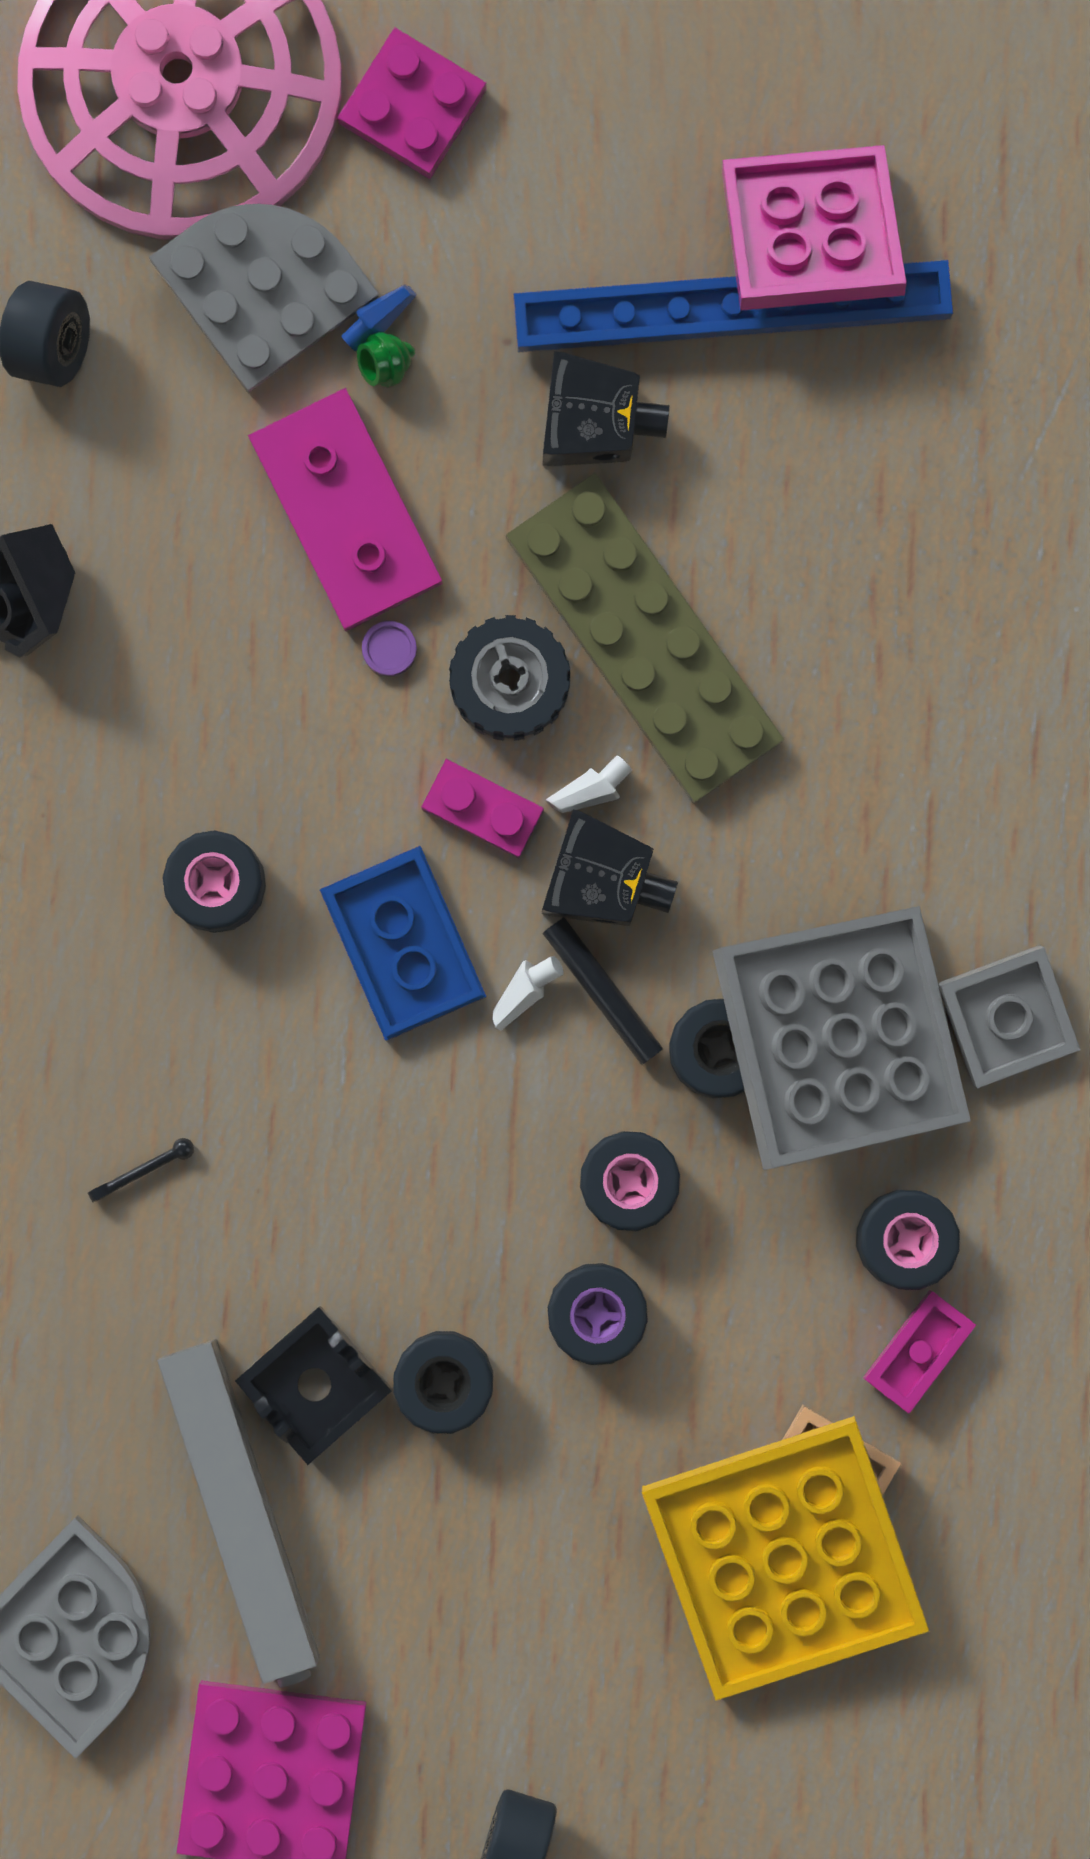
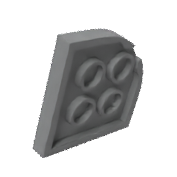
(262, 285)
(74, 1636)

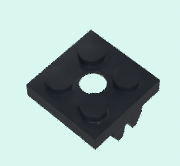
(306, 1423)

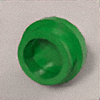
(384, 359)

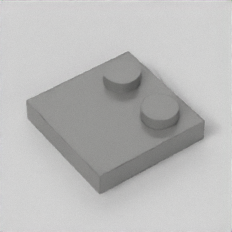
(1008, 1016)

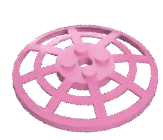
(180, 108)

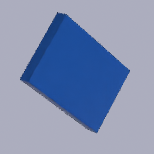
(403, 943)

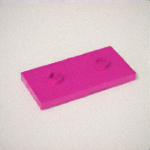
(345, 509)

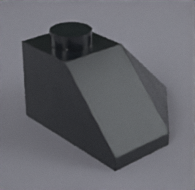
(32, 587)

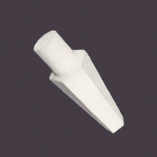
(591, 787)
(525, 990)

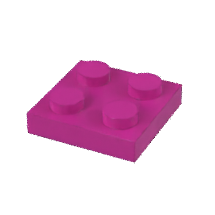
(412, 103)

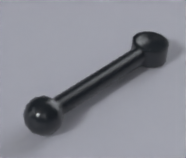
(181, 1149)

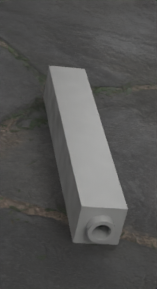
(240, 1513)

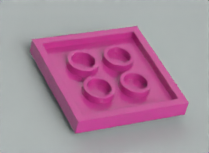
(813, 227)
(270, 1774)

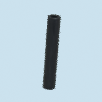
(602, 991)

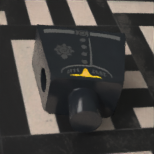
(596, 413)
(604, 875)

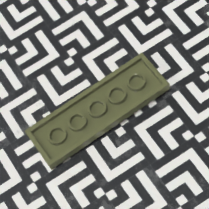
(644, 638)

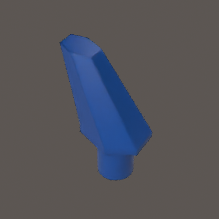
(378, 315)

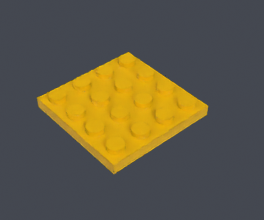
(785, 1558)

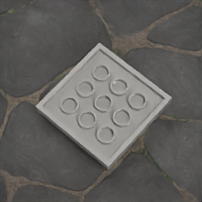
(841, 1037)

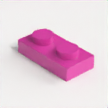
(482, 808)
(919, 1351)

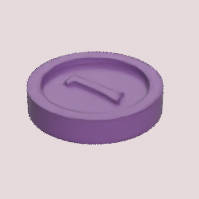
(389, 648)

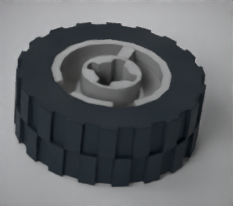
(515, 646)

